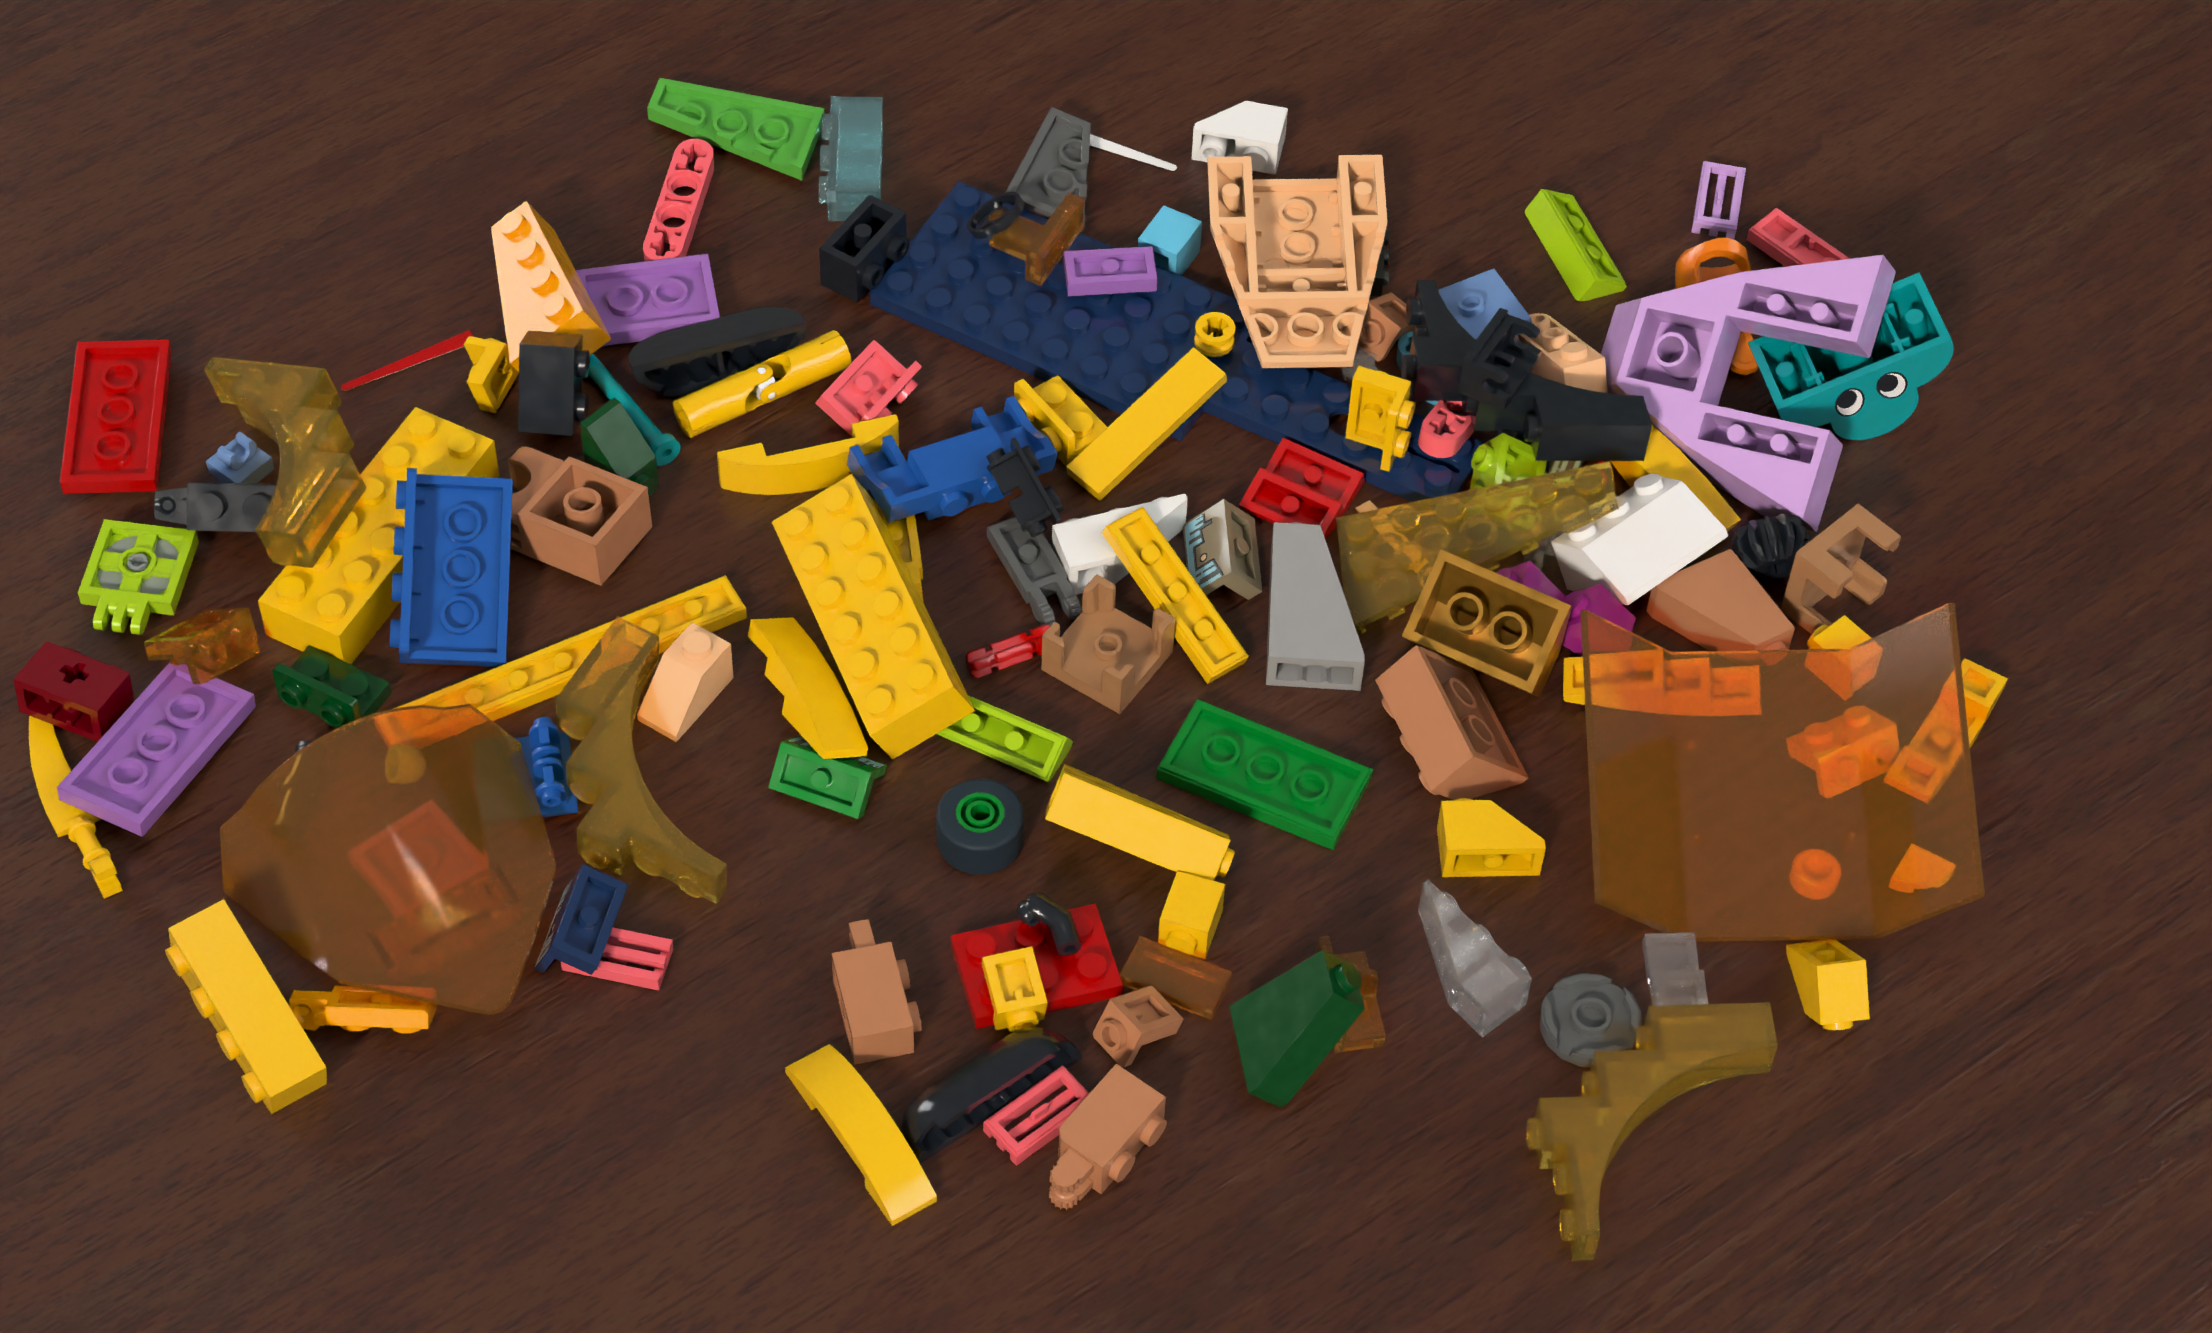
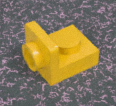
(491, 373)
(1015, 989)

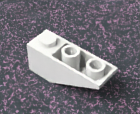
(1087, 553)

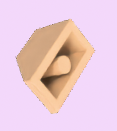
(686, 681)

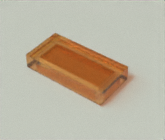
(1177, 977)

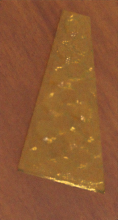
(1393, 548)

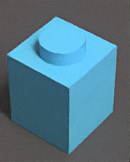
(1173, 238)

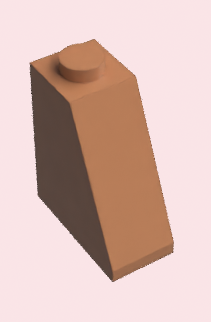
(1720, 607)

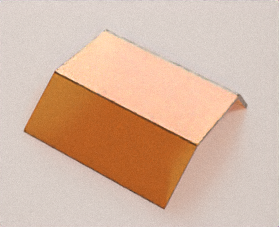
(1781, 784)

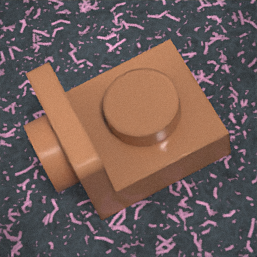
(1383, 325)
(1133, 1022)

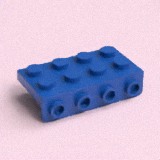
(452, 570)

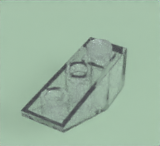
(1473, 970)

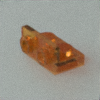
(207, 643)

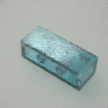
(852, 154)

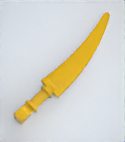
(49, 771)

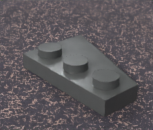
(1054, 164)

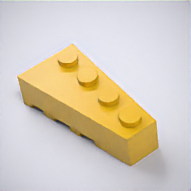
(245, 1007)

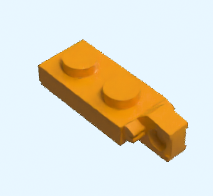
(359, 1010)

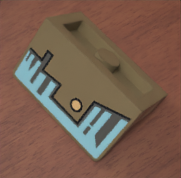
(1223, 550)

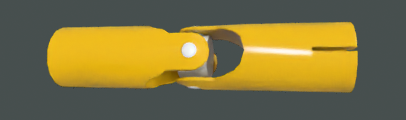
(757, 386)

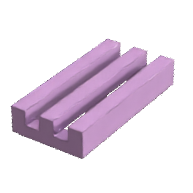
(1714, 222)

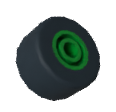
(980, 826)

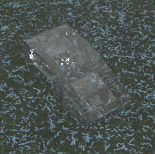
(1674, 969)

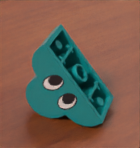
(1857, 392)

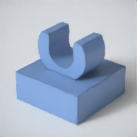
(240, 461)

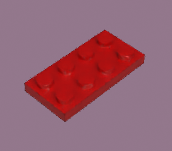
(116, 417)

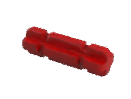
(1005, 652)

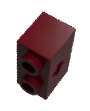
(73, 691)

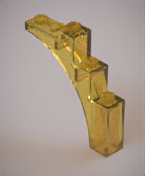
(603, 770)
(1674, 1054)

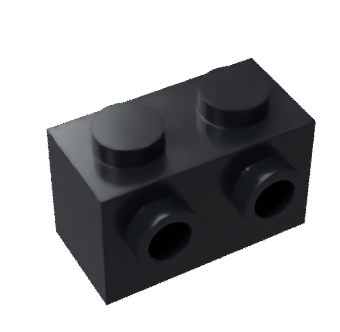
(863, 248)
(552, 383)

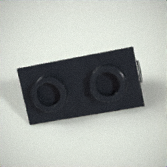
(1036, 502)

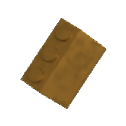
(1489, 623)

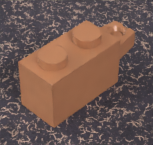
(873, 997)

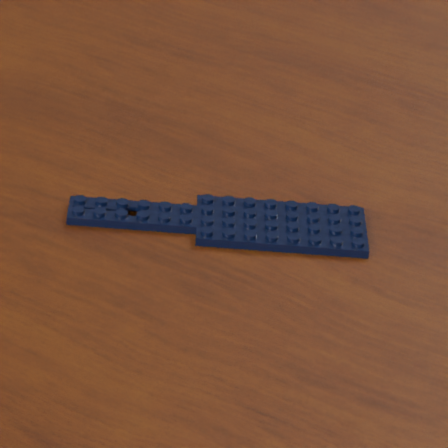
(1125, 342)

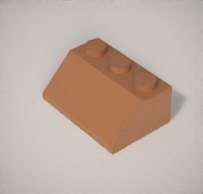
(1449, 726)

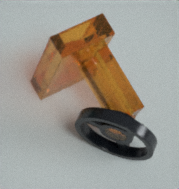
(1035, 243)

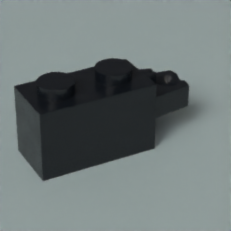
(215, 505)

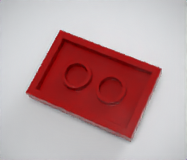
(1066, 980)

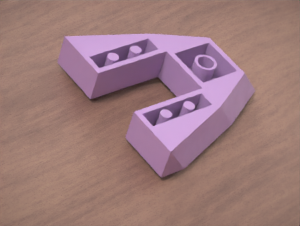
(1680, 351)

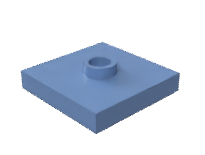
(1478, 299)

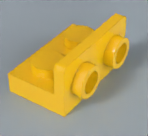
(1060, 416)

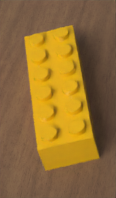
(350, 587)
(872, 617)

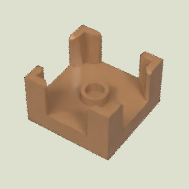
(1834, 563)
(1106, 649)

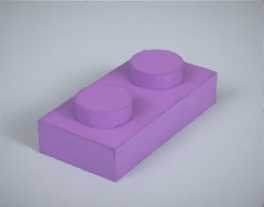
(1110, 271)

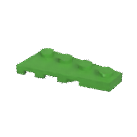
(745, 124)

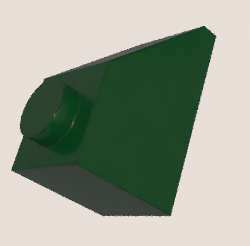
(617, 445)

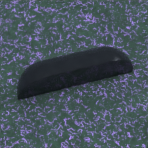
(714, 349)
(983, 1087)

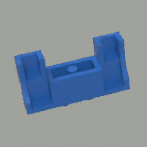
(948, 473)

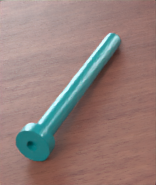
(663, 445)

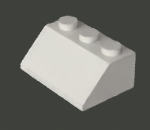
(1640, 543)

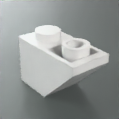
(1243, 131)

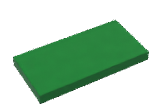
(1264, 774)

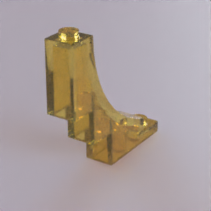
(316, 473)

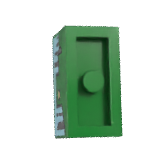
(830, 783)

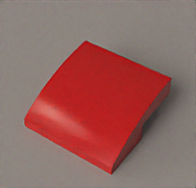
(1302, 488)

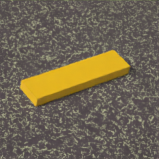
(1146, 424)
(1175, 591)

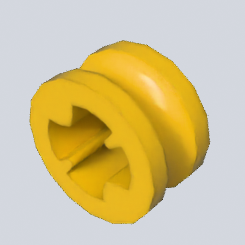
(1217, 323)

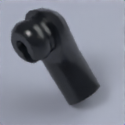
(1054, 915)

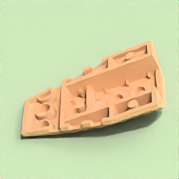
(1300, 256)

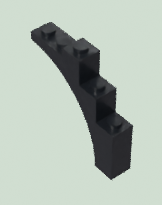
(1554, 417)

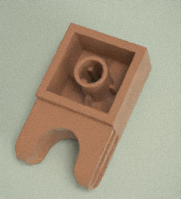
(575, 514)

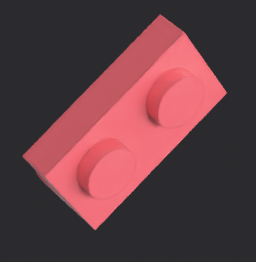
(868, 387)

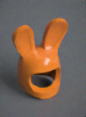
(1688, 273)

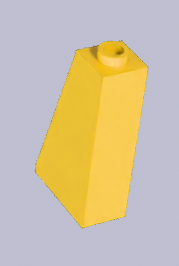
(1137, 825)

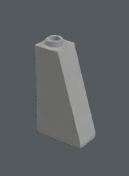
(1308, 616)

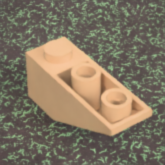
(1566, 356)

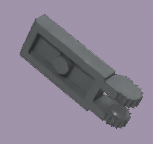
(1033, 570)

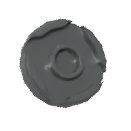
(1588, 1016)

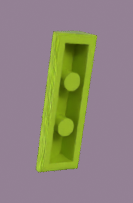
(1573, 246)
(1010, 740)

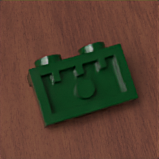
(329, 688)

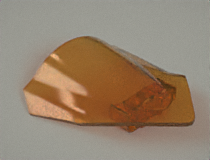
(400, 856)

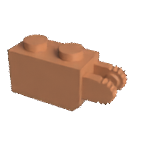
(1105, 1135)

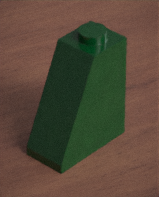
(1295, 1024)

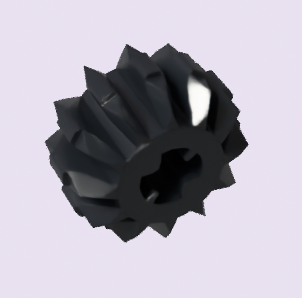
(1770, 545)

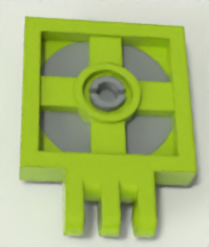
(136, 573)

